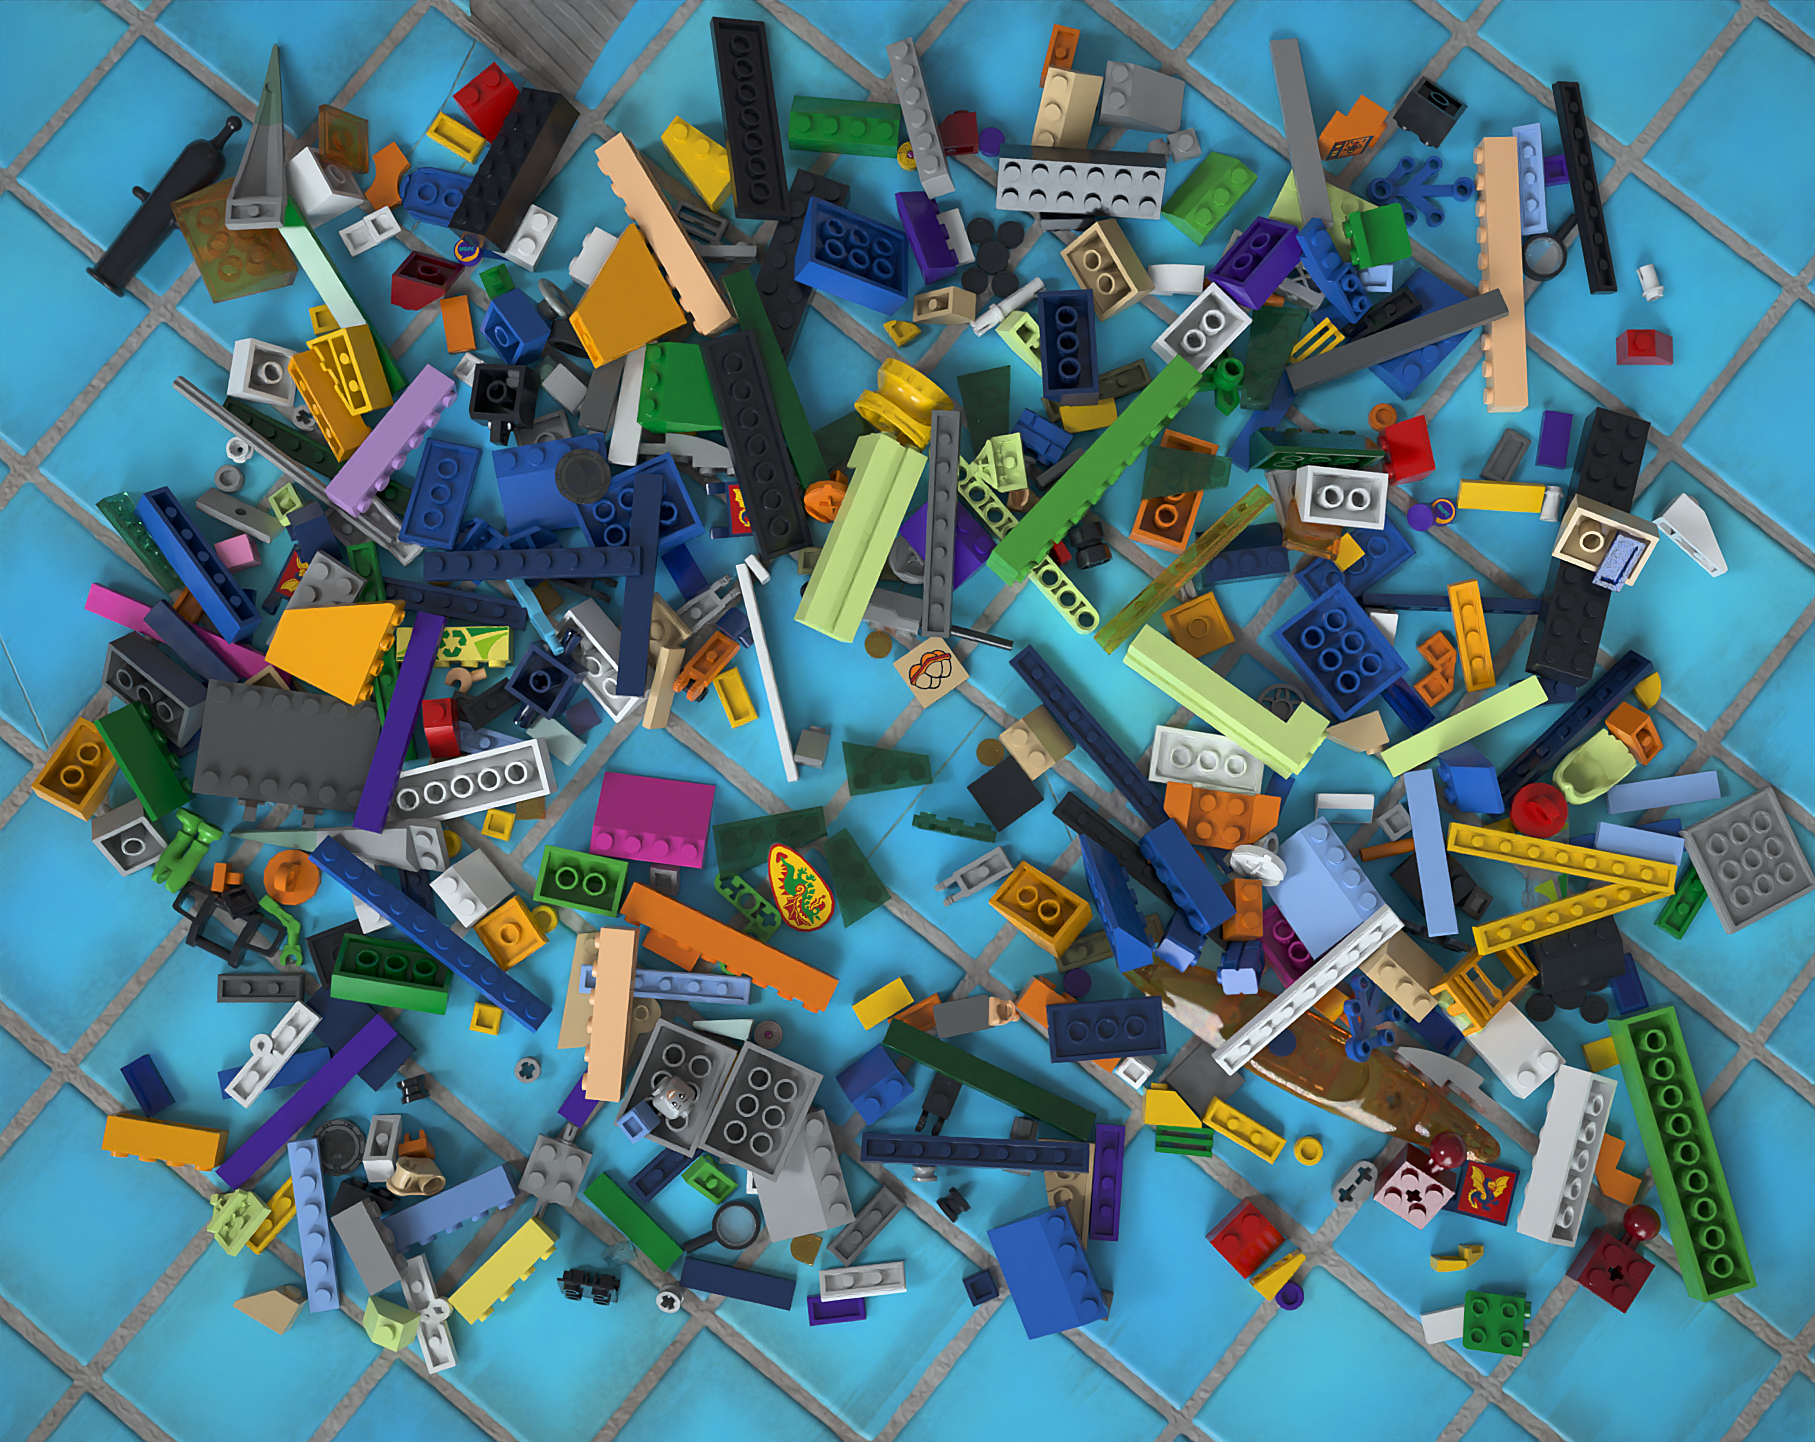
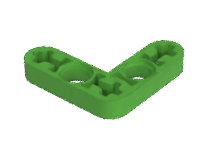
(755, 925)

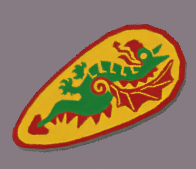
(798, 889)

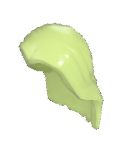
(1593, 768)

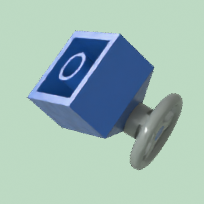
(520, 325)

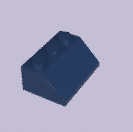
(1248, 557)

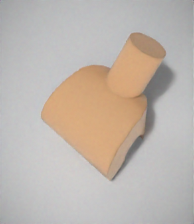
(1022, 500)
(467, 678)
(1001, 1012)

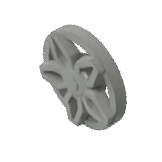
(1281, 706)

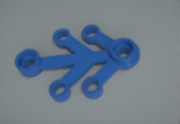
(1415, 191)
(1360, 1044)

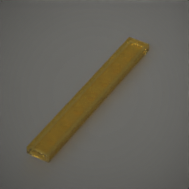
(1183, 568)

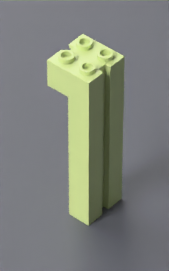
(861, 535)
(1225, 707)

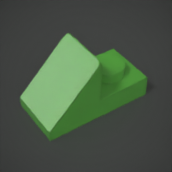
(709, 1179)

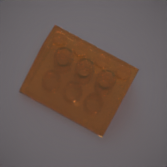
(231, 260)

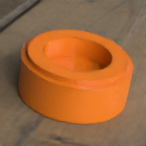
(1382, 416)

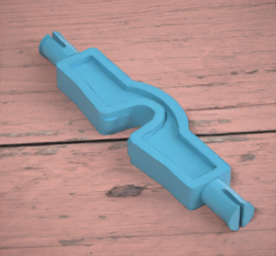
(537, 617)

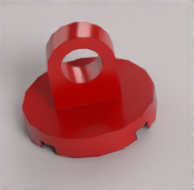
(1538, 810)

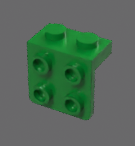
(1377, 236)
(1496, 1322)

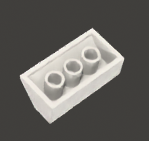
(600, 655)

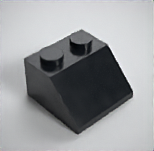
(1429, 112)
(1408, 880)

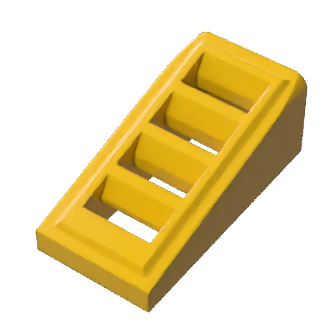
(1275, 1276)

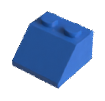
(1470, 780)
(874, 1084)

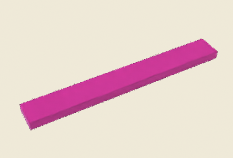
(131, 612)

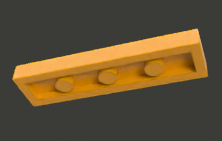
(1471, 635)

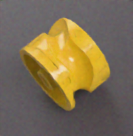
(903, 403)

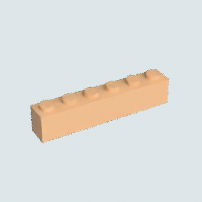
(611, 1013)

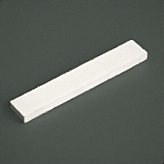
(626, 430)

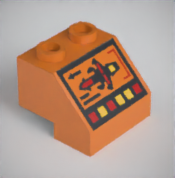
(1352, 133)

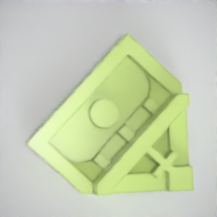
(1002, 463)
(236, 1218)

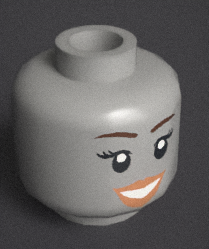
(673, 1097)

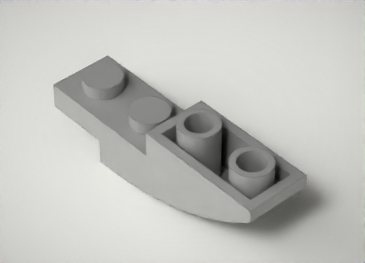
(706, 455)
(1438, 1069)

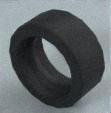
(566, 339)

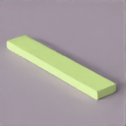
(1464, 726)

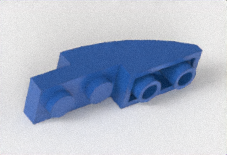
(1332, 275)

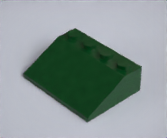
(1297, 449)

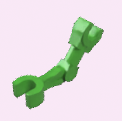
(293, 928)

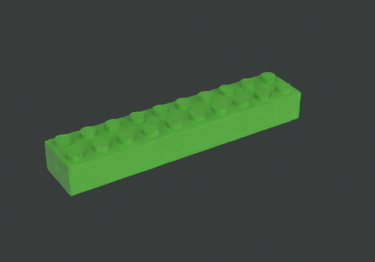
(1095, 471)
(1681, 1153)

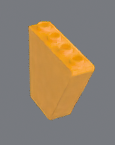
(626, 302)
(337, 645)

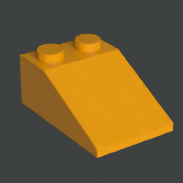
(78, 772)
(1042, 909)

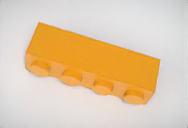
(339, 427)
(165, 1140)

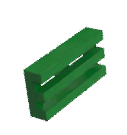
(1184, 1151)

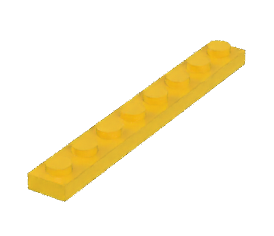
(1561, 857)
(1560, 915)

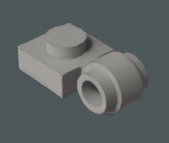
(1180, 146)

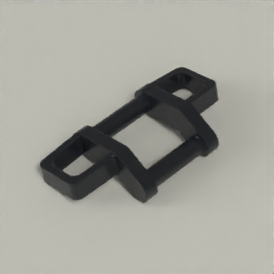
(242, 944)

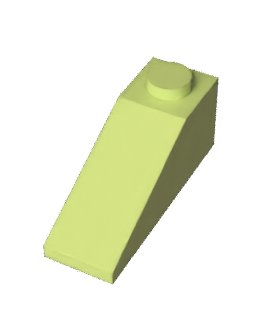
(1023, 338)

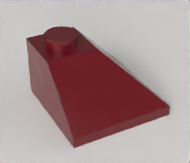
(422, 280)

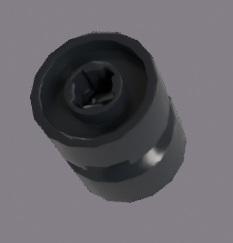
(1089, 543)

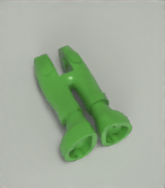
(172, 864)

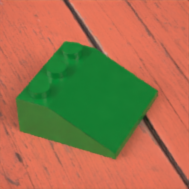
(676, 390)

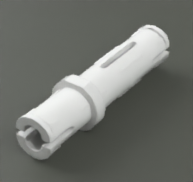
(1014, 302)

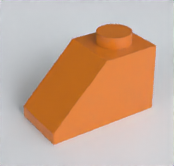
(1635, 732)

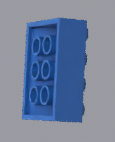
(852, 257)
(1410, 369)
(529, 484)
(609, 519)
(1339, 652)
(1116, 907)
(1048, 1271)

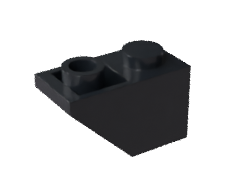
(357, 1189)

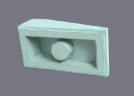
(558, 739)
(737, 1029)

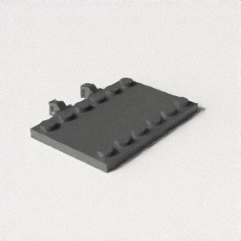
(285, 748)

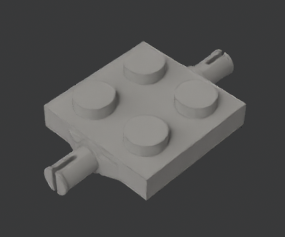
(555, 1170)

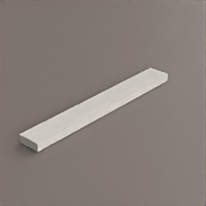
(768, 673)
(1307, 989)

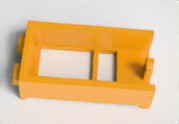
(1469, 998)

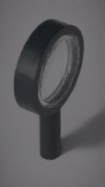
(1545, 253)
(733, 1226)

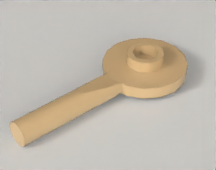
(644, 1019)

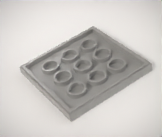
(1748, 859)

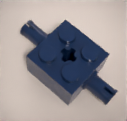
(546, 680)

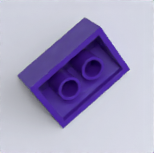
(926, 236)
(1258, 262)
(971, 548)

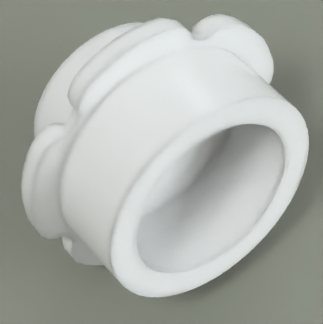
(232, 450)

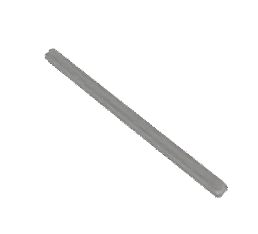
(278, 458)

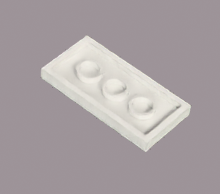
(1203, 761)

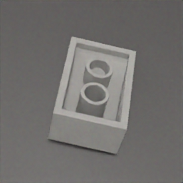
(1140, 99)

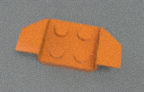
(1220, 817)

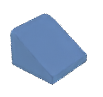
(638, 1121)

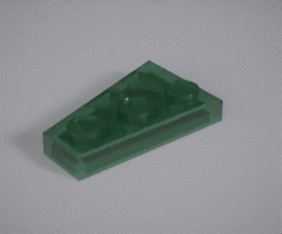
(1182, 471)
(882, 769)
(954, 827)
(853, 878)

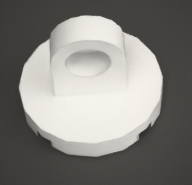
(1260, 860)

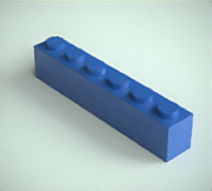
(197, 564)

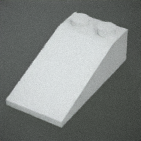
(1512, 1047)

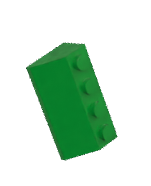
(844, 126)
(146, 759)
(390, 975)

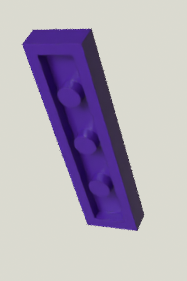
(1107, 1182)

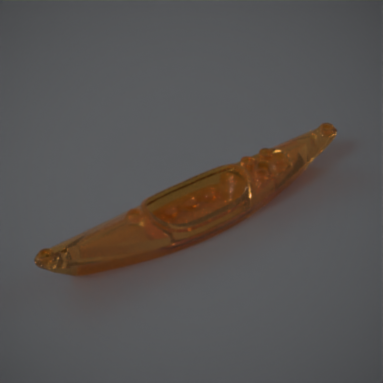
(1319, 1064)

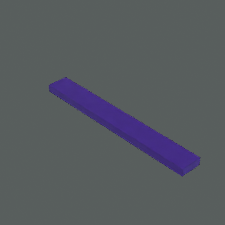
(399, 723)
(307, 1101)

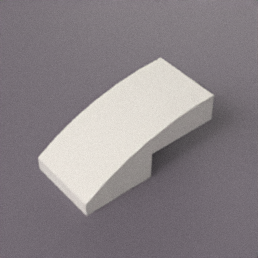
(370, 231)
(1176, 279)

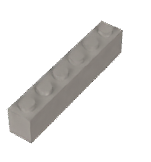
(920, 118)

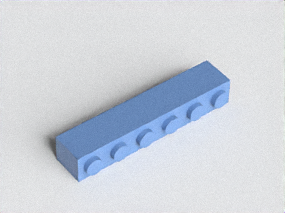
(451, 1207)

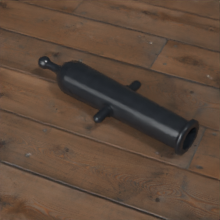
(194, 169)

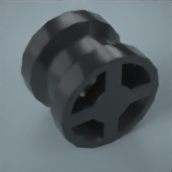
(413, 1089)
(953, 1204)

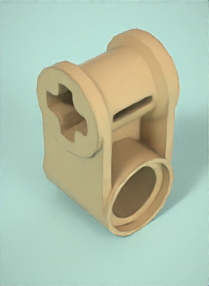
(416, 1177)

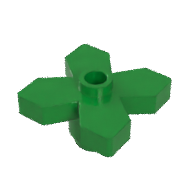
(1225, 380)

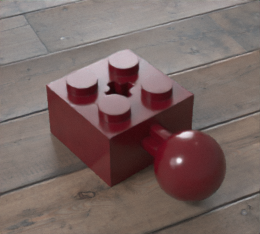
(1421, 1184)
(1629, 1267)

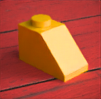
(1166, 1107)

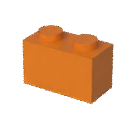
(1247, 900)

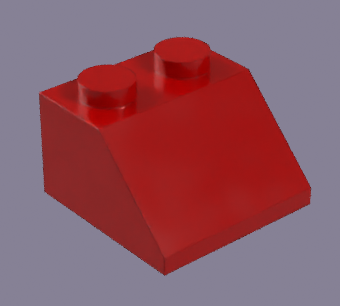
(487, 100)
(1407, 451)
(1245, 1238)

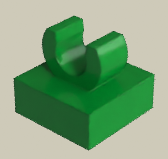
(497, 281)

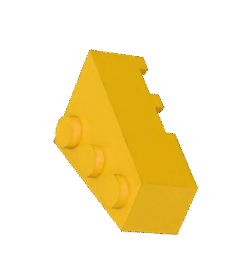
(700, 161)
(355, 368)

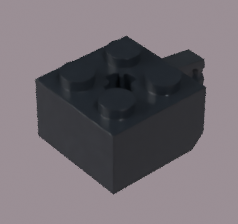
(503, 399)

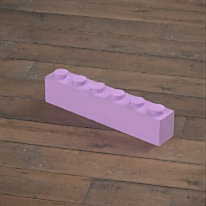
(392, 441)

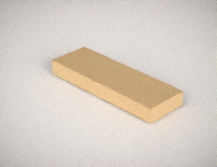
(661, 691)

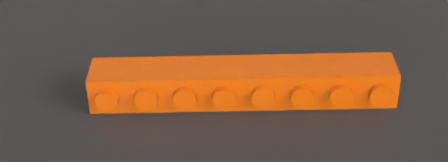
(730, 946)

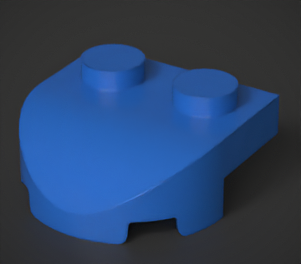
(478, 536)

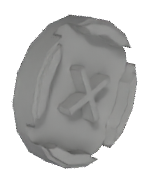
(906, 562)

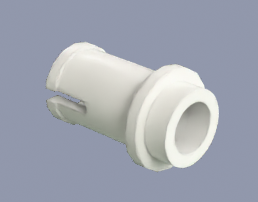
(1650, 283)
(1551, 503)

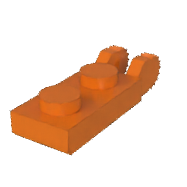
(706, 664)

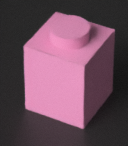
(239, 553)

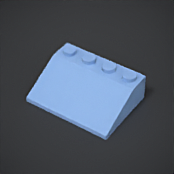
(1322, 889)

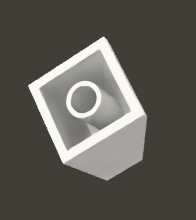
(321, 187)

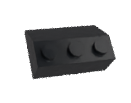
(1577, 956)

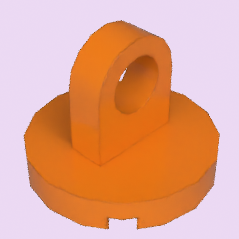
(825, 497)
(292, 877)

